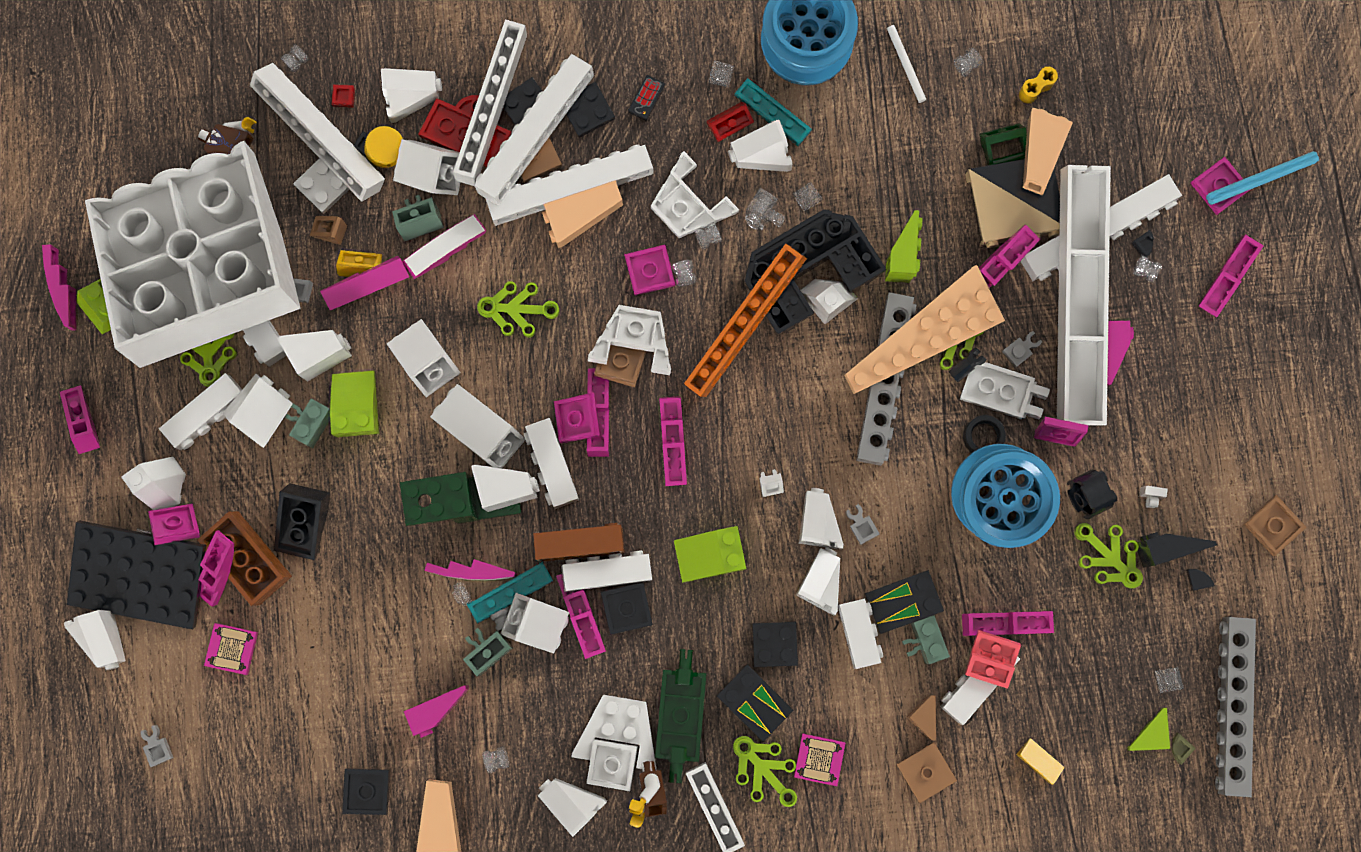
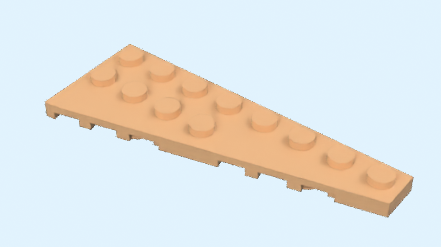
(949, 319)

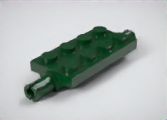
(680, 715)

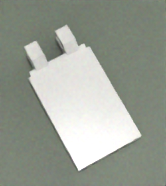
(1003, 391)

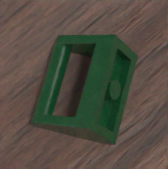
(1000, 135)

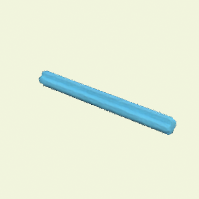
(1262, 178)

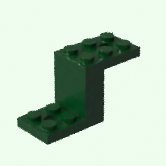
(452, 498)

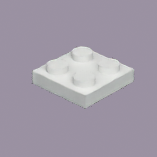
(321, 186)
(612, 765)

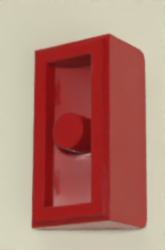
(730, 121)

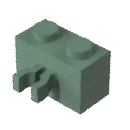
(417, 218)
(310, 423)
(929, 640)
(487, 653)

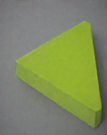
(1154, 734)

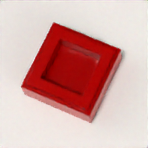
(343, 96)

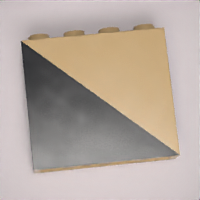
(1006, 206)

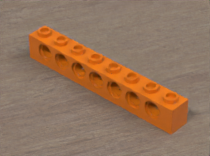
(745, 320)

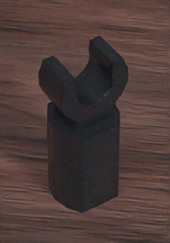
(967, 365)

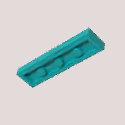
(772, 110)
(503, 595)

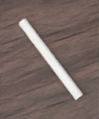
(906, 63)

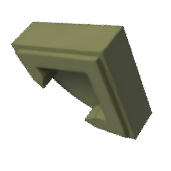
(1181, 748)

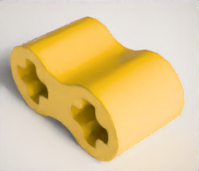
(1038, 85)

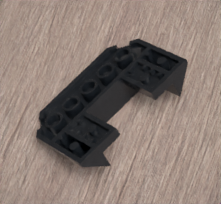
(818, 239)

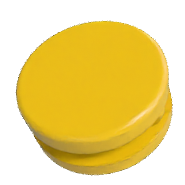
(383, 146)

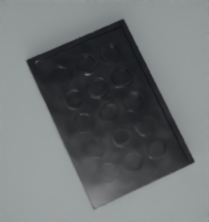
(135, 577)

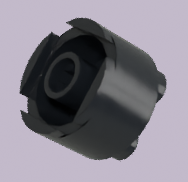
(1091, 493)

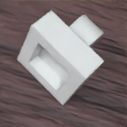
(771, 484)
(1153, 495)

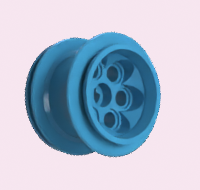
(802, 64)
(1031, 520)

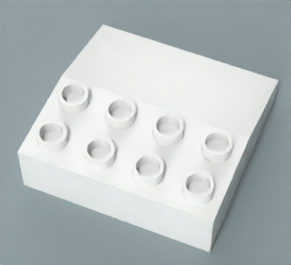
(190, 256)

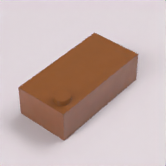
(579, 543)
(254, 566)

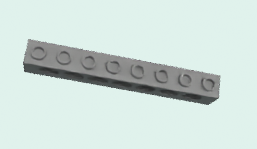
(866, 452)
(1244, 695)

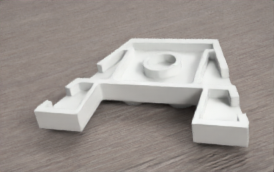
(682, 208)
(636, 330)
(618, 721)

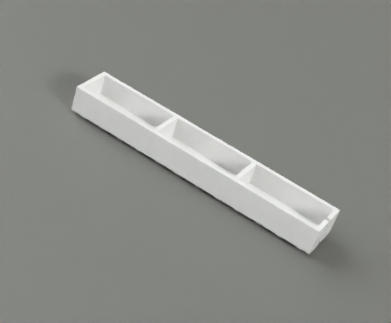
(1083, 294)

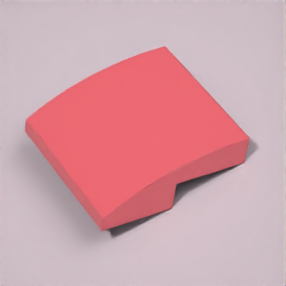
(992, 659)

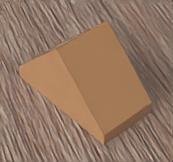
(329, 229)
(925, 717)

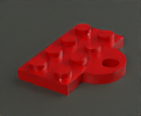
(448, 126)

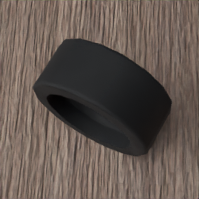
(986, 419)

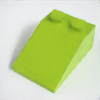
(354, 404)
(710, 554)

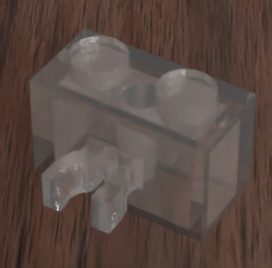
(762, 210)

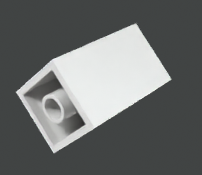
(477, 427)

